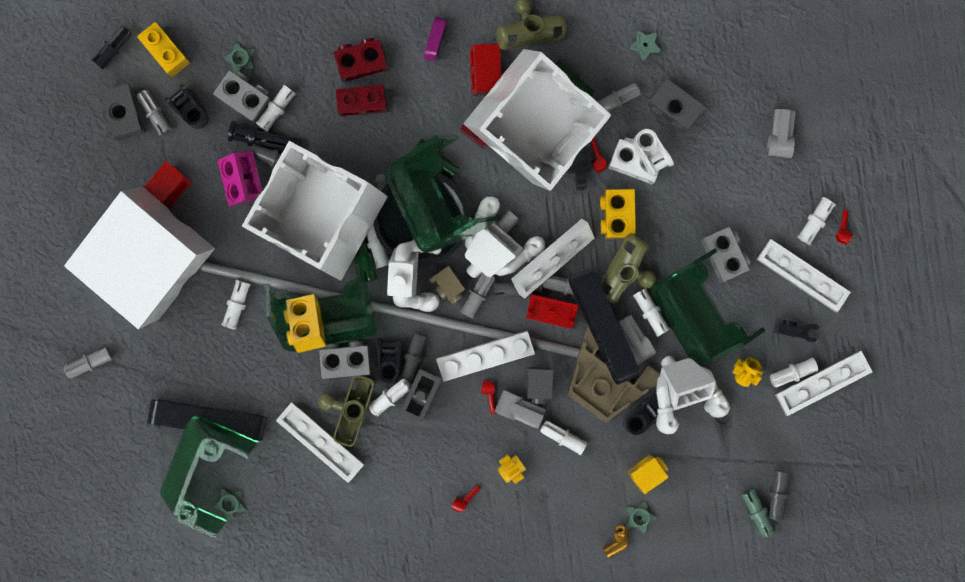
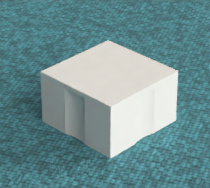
(537, 119)
(315, 210)
(138, 256)

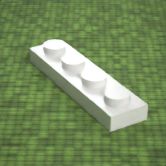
(553, 258)
(803, 275)
(485, 355)
(823, 383)
(320, 442)

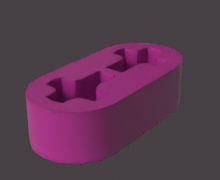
(435, 38)

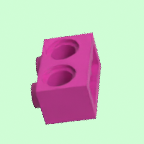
(240, 178)

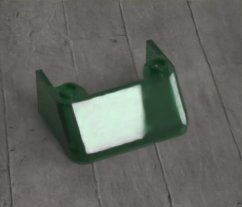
(422, 201)
(343, 315)
(694, 317)
(205, 441)

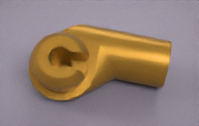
(619, 543)

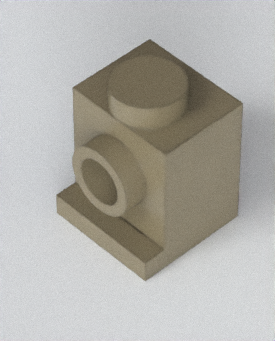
(448, 285)

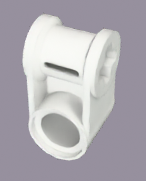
(653, 153)

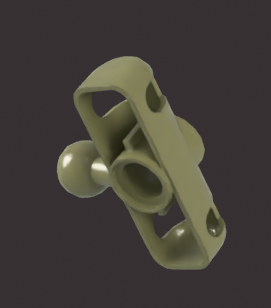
(542, 27)
(620, 280)
(350, 424)

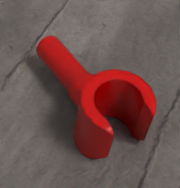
(600, 163)
(844, 236)
(488, 387)
(459, 505)

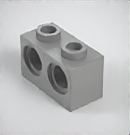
(240, 100)
(732, 251)
(345, 367)

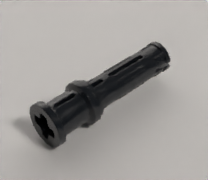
(252, 135)

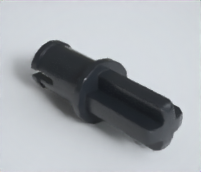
(112, 47)

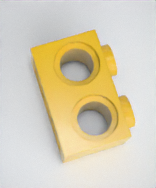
(163, 49)
(625, 214)
(308, 322)
(648, 473)

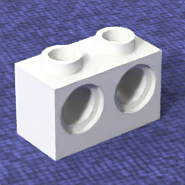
(633, 167)

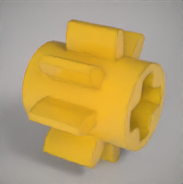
(747, 372)
(511, 469)

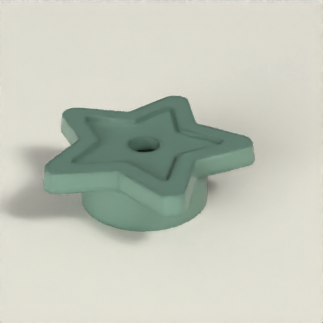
(638, 46)
(240, 52)
(223, 503)
(646, 517)

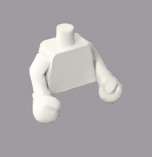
(493, 250)
(403, 279)
(684, 385)

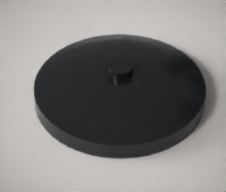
(393, 230)

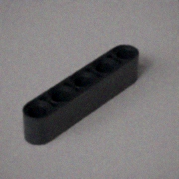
(604, 326)
(179, 414)

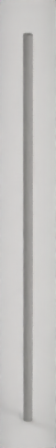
(389, 309)

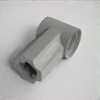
(781, 139)
(638, 343)
(516, 408)

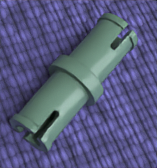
(758, 512)

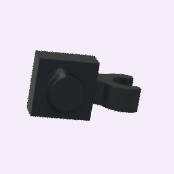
(580, 165)
(789, 329)

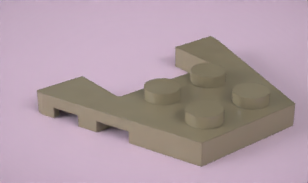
(596, 390)

